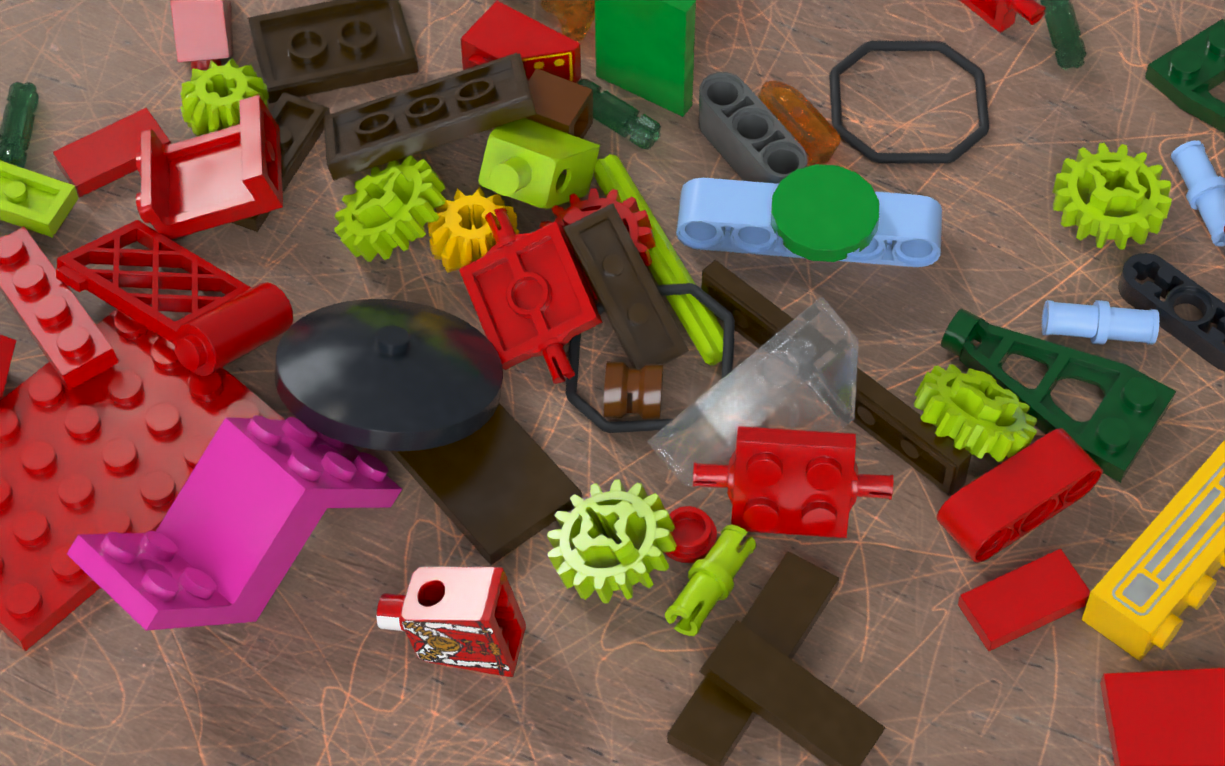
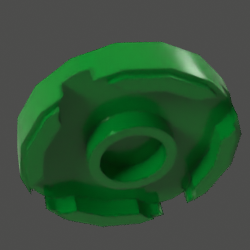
(825, 212)

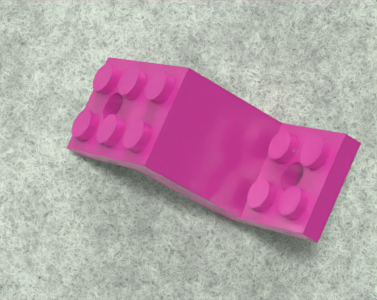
(234, 524)

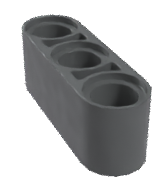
(746, 131)

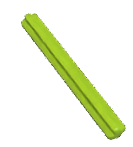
(666, 265)

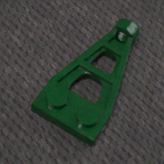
(1191, 72)
(1121, 421)

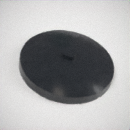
(388, 374)

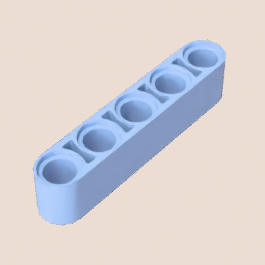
(738, 220)

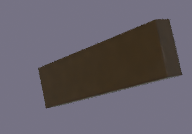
(781, 616)

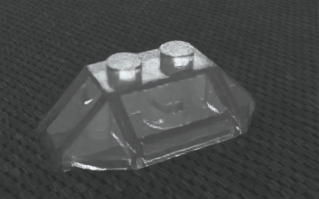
(791, 382)

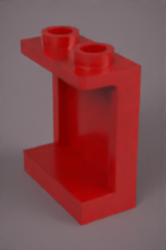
(212, 175)

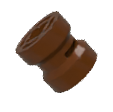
(633, 390)

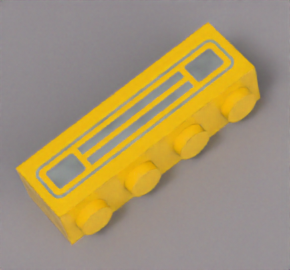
(1165, 567)

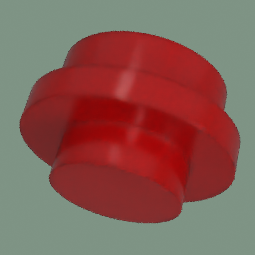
(693, 534)

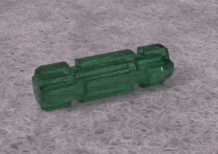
(1064, 33)
(623, 117)
(18, 123)

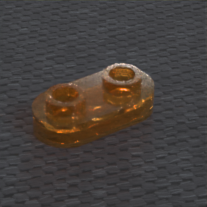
(801, 120)

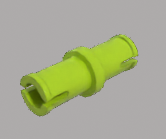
(710, 580)

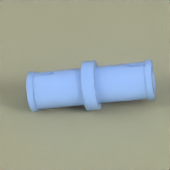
(1204, 187)
(1100, 322)

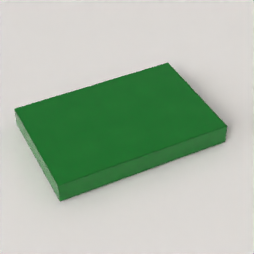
(648, 49)

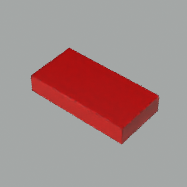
(106, 152)
(1024, 599)

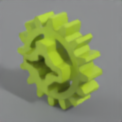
(1111, 196)
(389, 208)
(975, 412)
(611, 541)

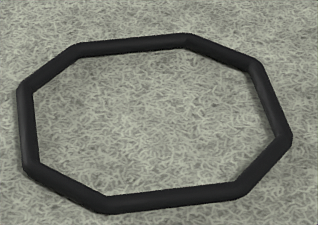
(949, 52)
(655, 424)

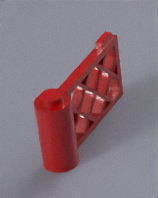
(215, 329)

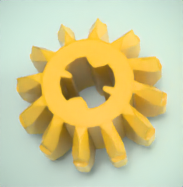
(461, 230)

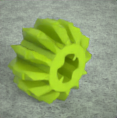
(213, 96)

